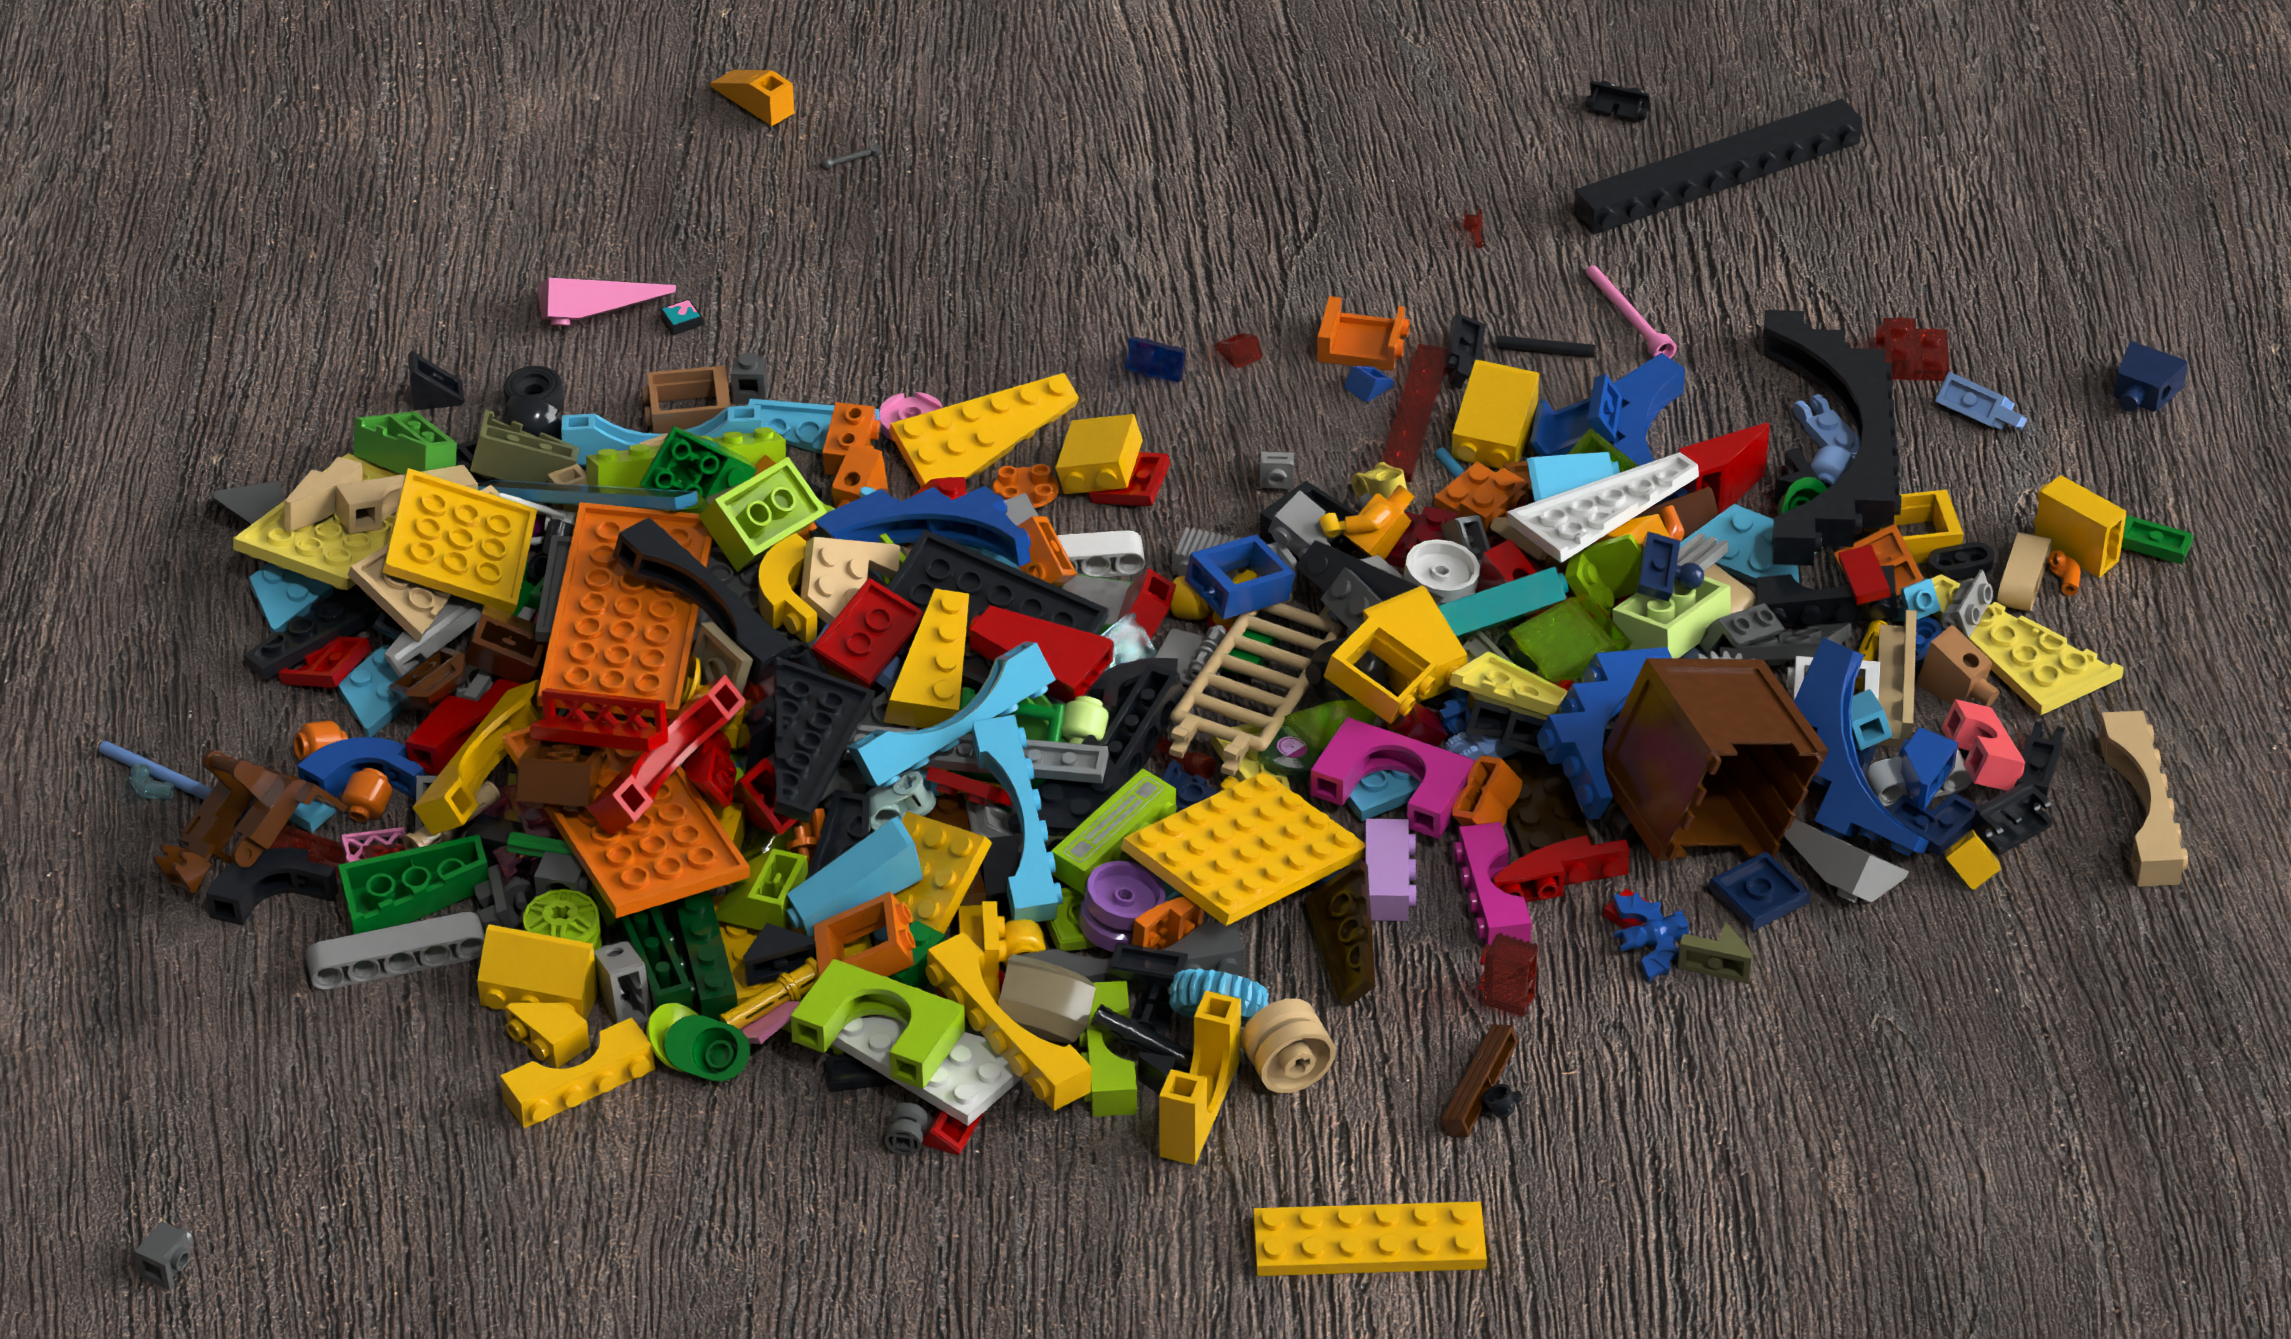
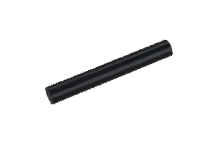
(1546, 346)

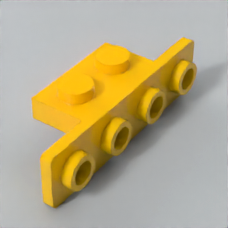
(985, 929)

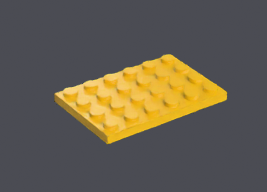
(1244, 848)

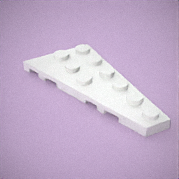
(963, 1084)

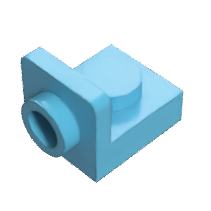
(1918, 597)

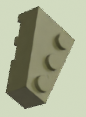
(517, 455)

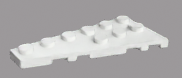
(1587, 513)

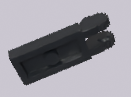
(2041, 757)

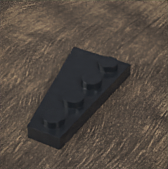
(1324, 564)

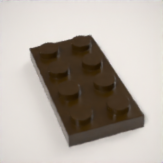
(1545, 807)

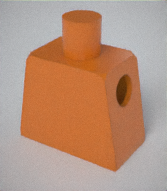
(859, 469)

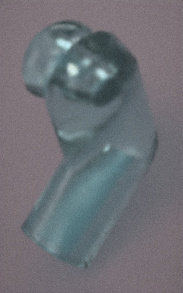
(147, 787)

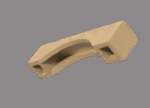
(2129, 749)

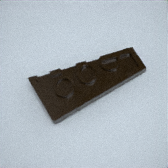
(1344, 931)

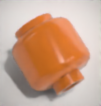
(315, 736)
(367, 795)

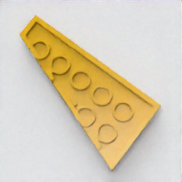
(979, 431)

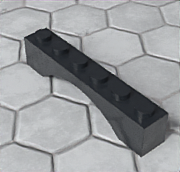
(658, 558)

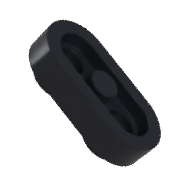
(1961, 560)

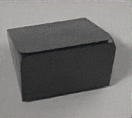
(1154, 1070)

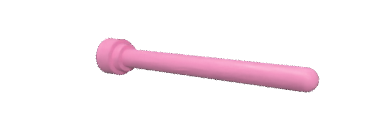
(1657, 342)

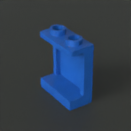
(1560, 430)

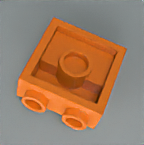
(1483, 493)

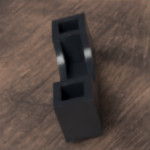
(1802, 606)

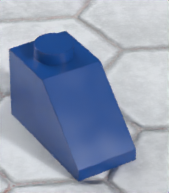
(1926, 764)

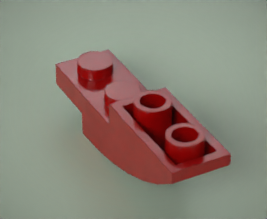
(713, 769)
(1567, 862)

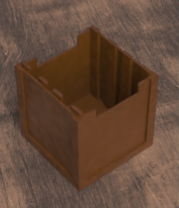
(1710, 756)

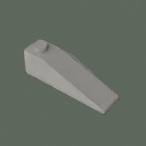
(1843, 865)

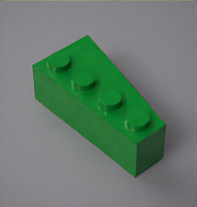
(411, 883)

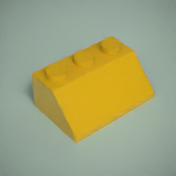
(536, 969)

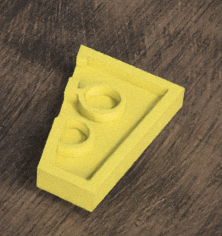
(1509, 683)

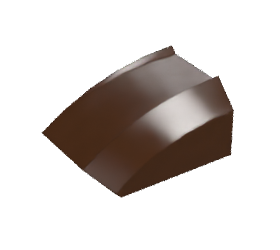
(430, 680)

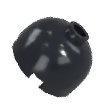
(534, 415)

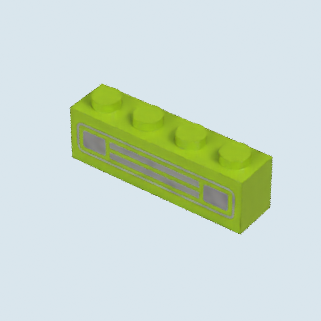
(1100, 837)

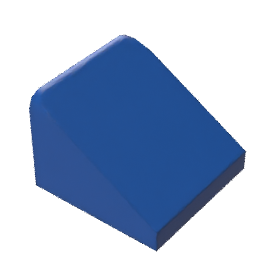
(1367, 382)

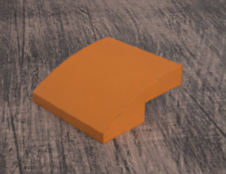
(1891, 550)
(1167, 923)

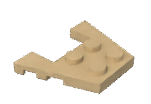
(838, 570)

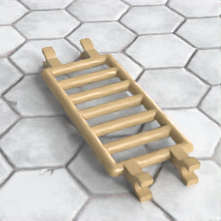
(1242, 741)

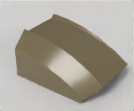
(1046, 999)

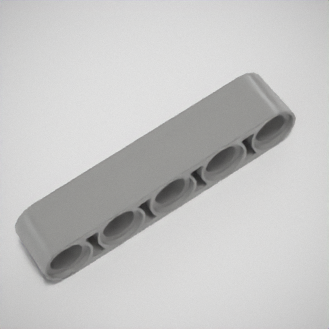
(395, 950)

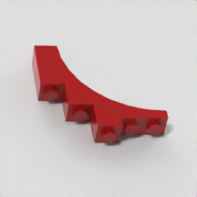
(451, 725)

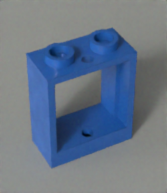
(1228, 599)

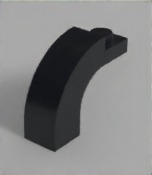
(1118, 681)
(275, 872)

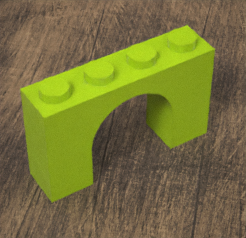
(851, 992)

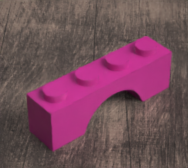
(1483, 855)

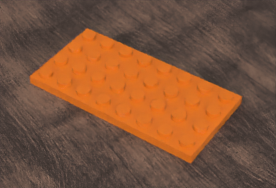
(617, 629)
(662, 856)

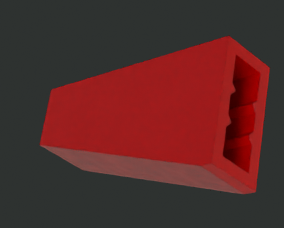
(1072, 654)

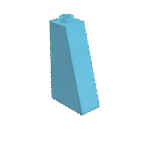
(869, 869)

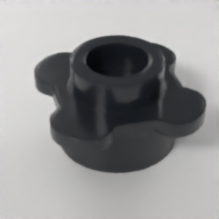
(1500, 1101)

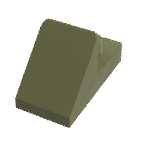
(1723, 958)

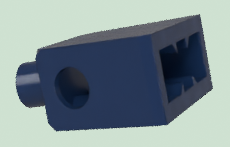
(2148, 378)

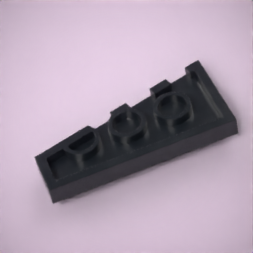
(330, 618)
(844, 827)

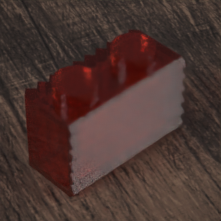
(1509, 974)

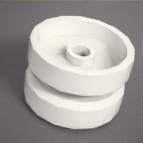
(1443, 569)

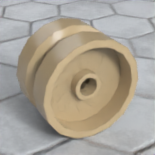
(1288, 1045)

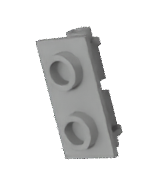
(1969, 604)

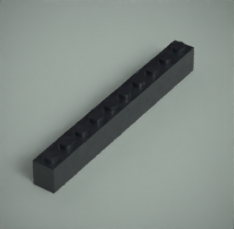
(1717, 166)

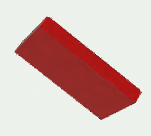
(868, 633)

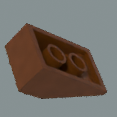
(559, 774)

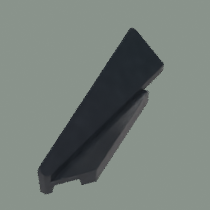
(1511, 723)

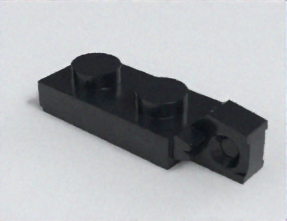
(1464, 347)

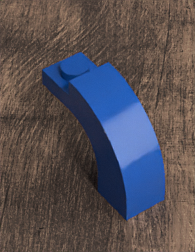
(337, 761)

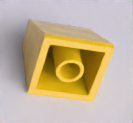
(1495, 415)
(1421, 624)

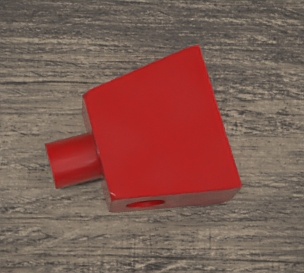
(1503, 565)

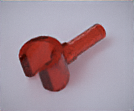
(1474, 224)

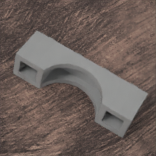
(1299, 526)

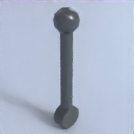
(874, 150)

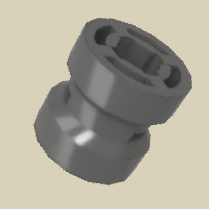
(906, 1129)

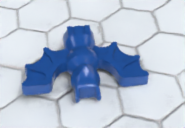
(1656, 932)

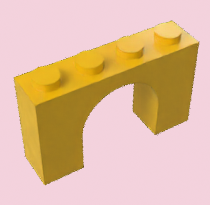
(1194, 1098)

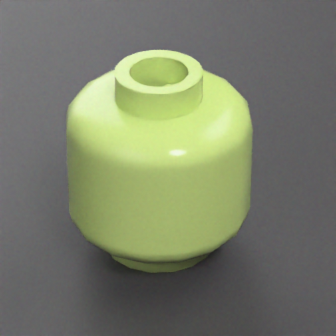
(1084, 718)

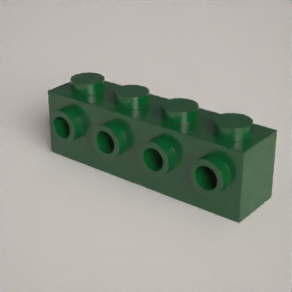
(657, 949)

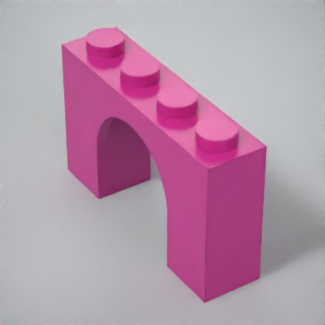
(1365, 749)

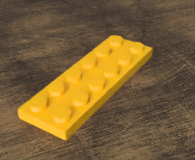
(1369, 1238)

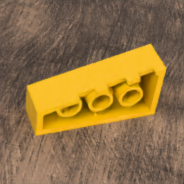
(932, 672)

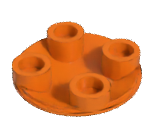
(1034, 481)

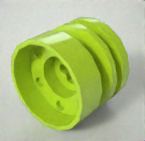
(564, 915)

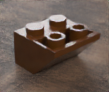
(504, 645)

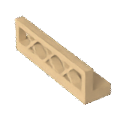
(1897, 677)

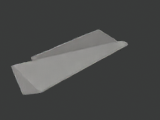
(452, 621)

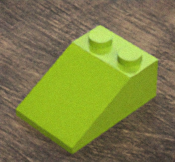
(761, 513)

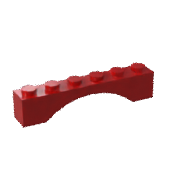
(641, 779)

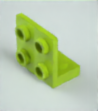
(1605, 570)

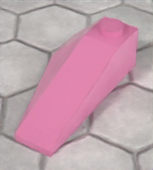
(577, 299)

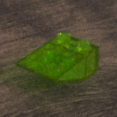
(1568, 637)

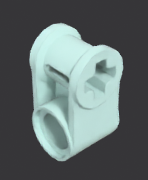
(899, 798)

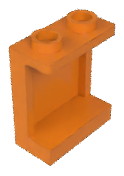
(1361, 338)

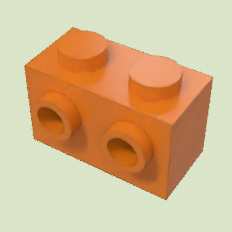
(848, 425)
(1047, 554)

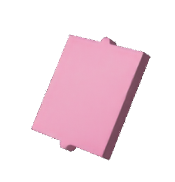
(770, 1023)

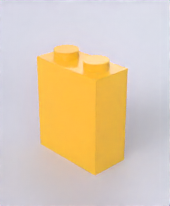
(1099, 454)
(2080, 524)

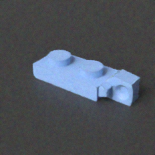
(1978, 403)

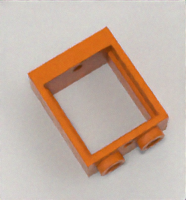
(861, 920)

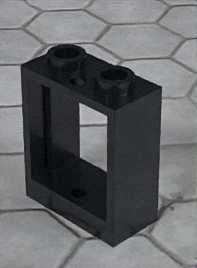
(1323, 500)

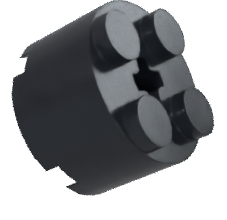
(1325, 689)

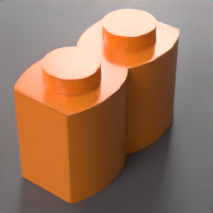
(1488, 794)

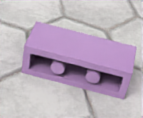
(1390, 868)

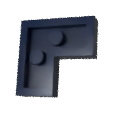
(1940, 826)

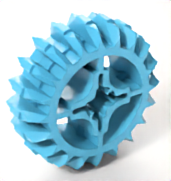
(1191, 984)

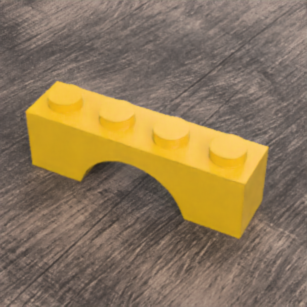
(541, 1091)

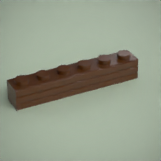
(1479, 1077)

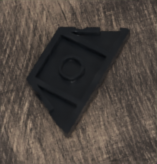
(1070, 803)

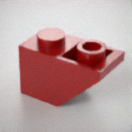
(1149, 600)

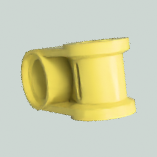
(1380, 480)

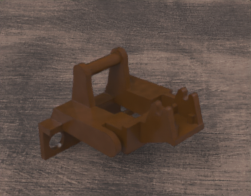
(213, 822)

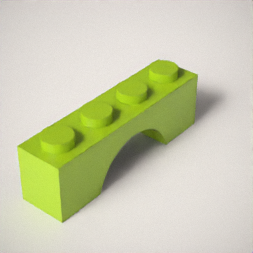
(1112, 1077)

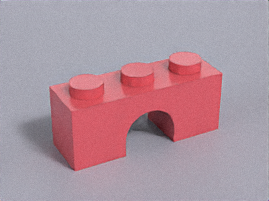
(1992, 754)

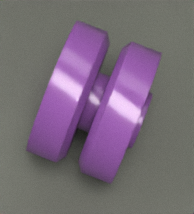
(1114, 898)

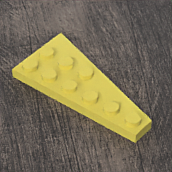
(2030, 656)

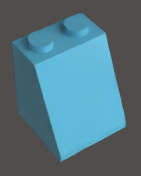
(1565, 472)

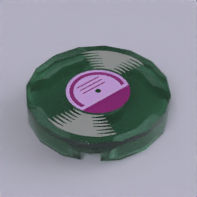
(1289, 755)

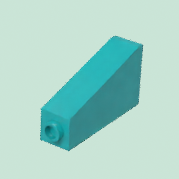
(1505, 603)

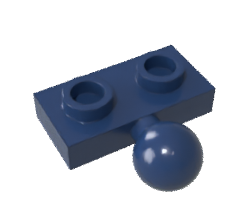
(1660, 568)

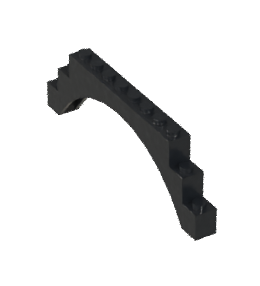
(1871, 486)

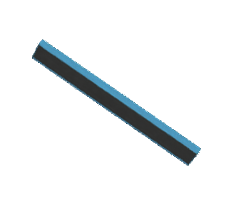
(574, 494)

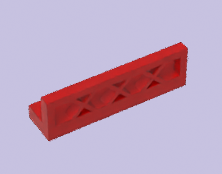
(598, 732)

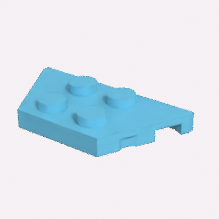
(1748, 544)
(285, 594)
(368, 692)

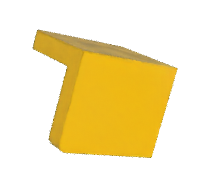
(1972, 860)

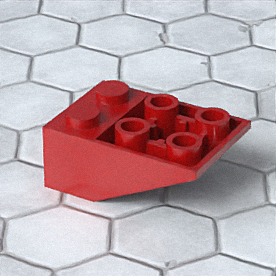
(1729, 463)

